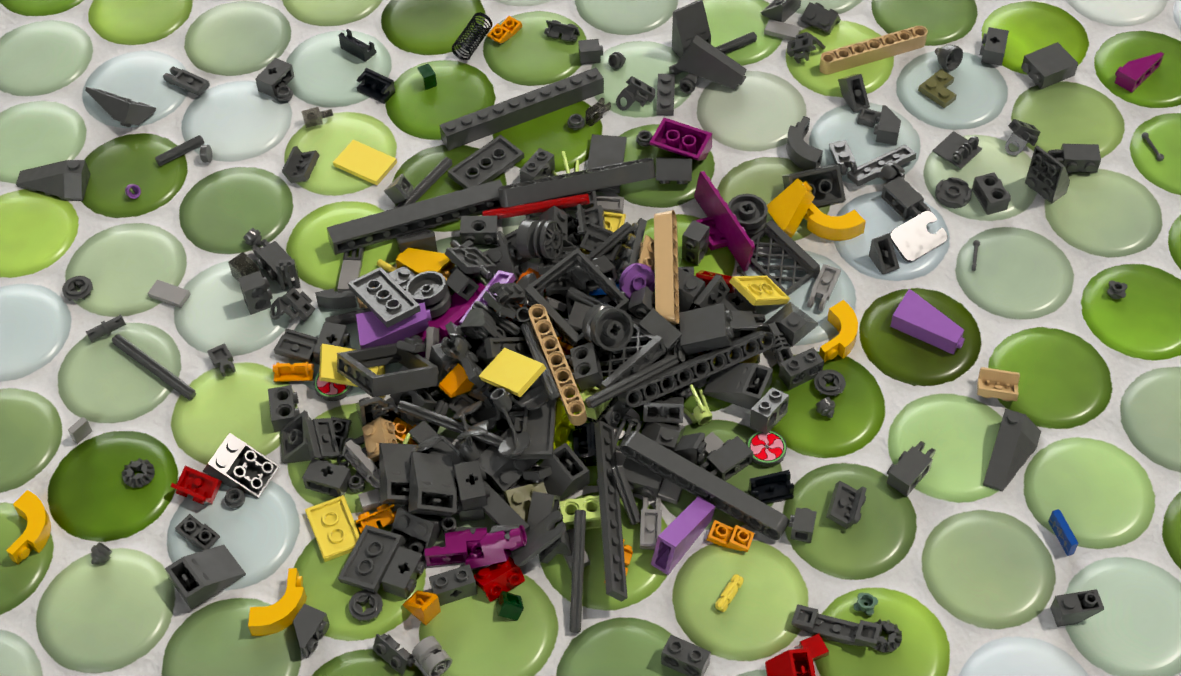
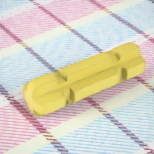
(729, 593)

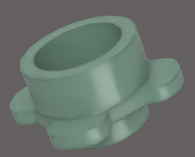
(866, 598)

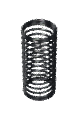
(469, 25)

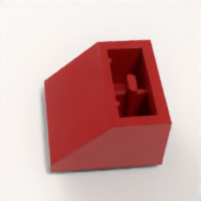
(791, 663)

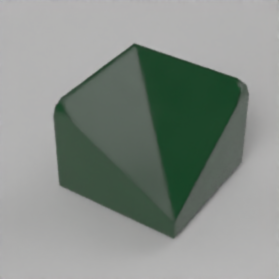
(428, 75)
(509, 605)

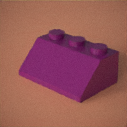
(682, 139)

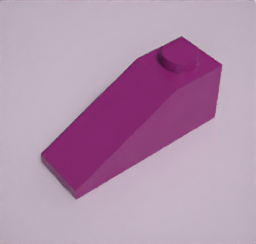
(1137, 71)

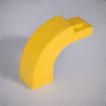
(834, 227)
(846, 324)
(37, 528)
(280, 615)

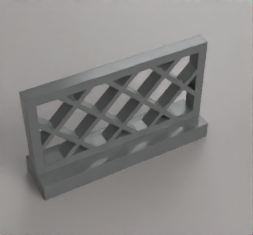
(792, 250)
(644, 357)

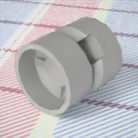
(432, 656)

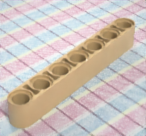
(873, 50)
(666, 266)
(559, 371)

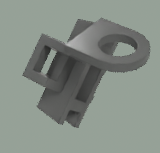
(803, 43)
(632, 92)
(1022, 134)
(298, 301)

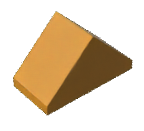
(456, 382)
(423, 606)

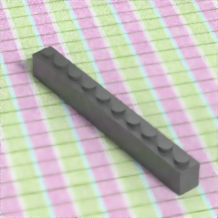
(521, 108)
(413, 217)

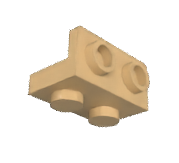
(998, 384)
(378, 432)

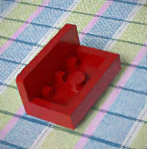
(197, 484)
(499, 578)

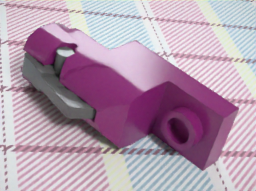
(497, 545)
(456, 546)

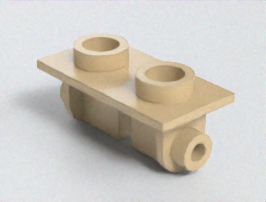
(647, 252)

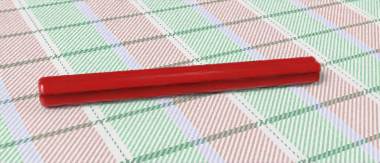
(537, 207)

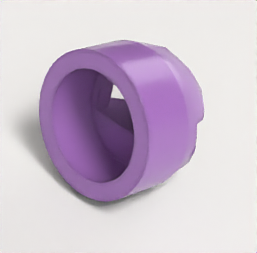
(135, 188)

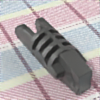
(781, 346)

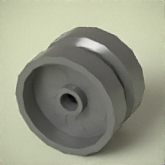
(750, 212)
(431, 289)
(607, 327)

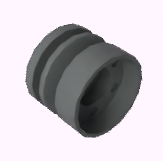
(539, 239)

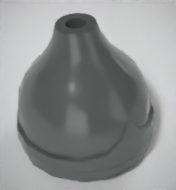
(949, 56)

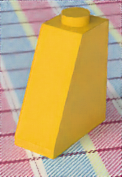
(791, 206)
(422, 261)

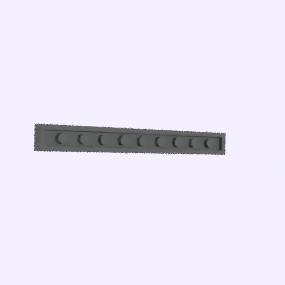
(610, 513)

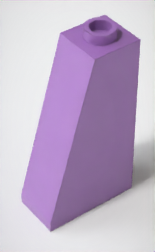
(927, 323)
(375, 333)
(681, 535)

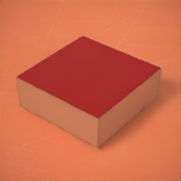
(817, 646)

